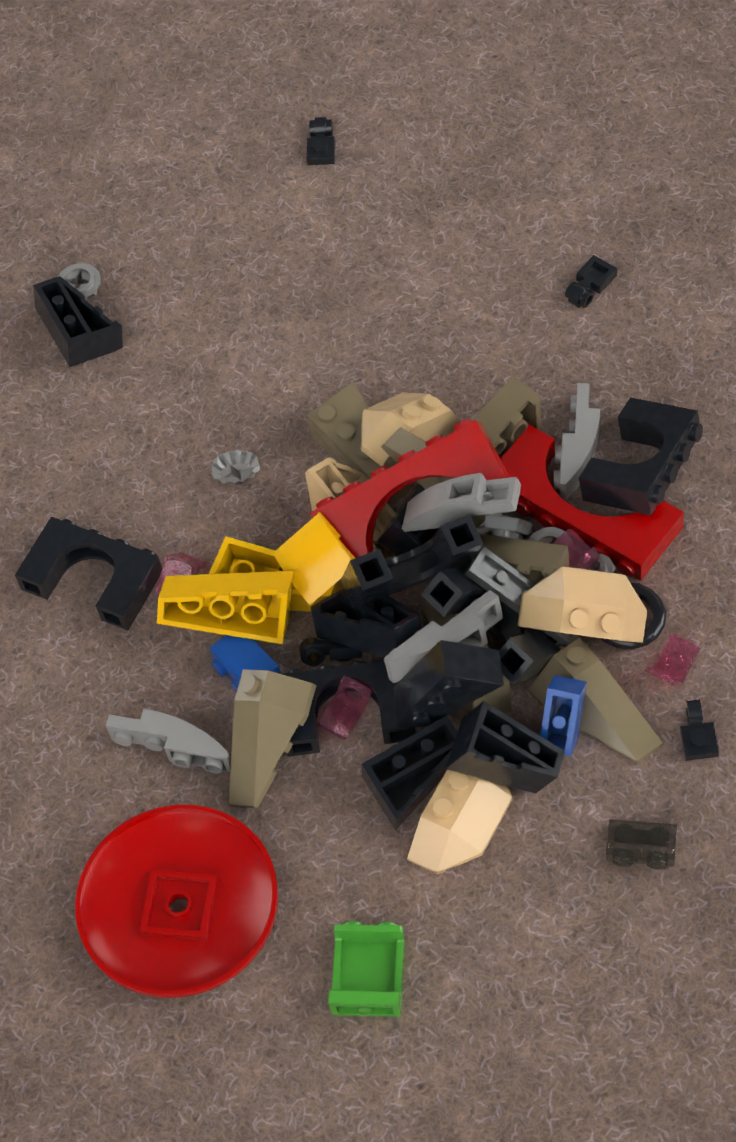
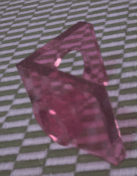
(580, 554)
(178, 565)
(674, 660)
(344, 710)

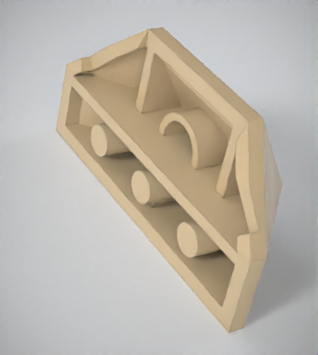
(414, 412)
(330, 479)
(584, 605)
(458, 821)

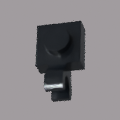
(698, 737)

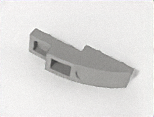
(578, 444)
(459, 498)
(465, 628)
(181, 740)

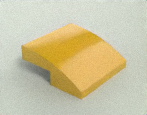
(315, 558)

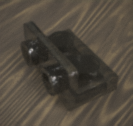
(641, 843)

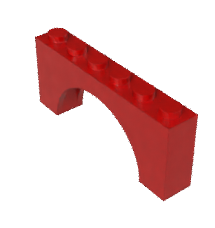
(452, 456)
(629, 540)

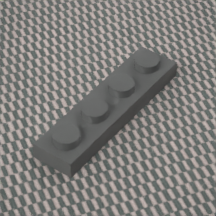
(508, 526)
(506, 582)

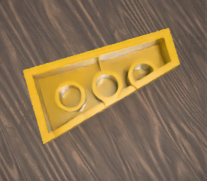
(244, 557)
(229, 604)

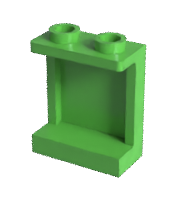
(367, 969)

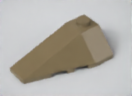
(264, 721)

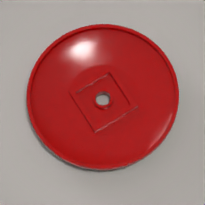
(169, 857)

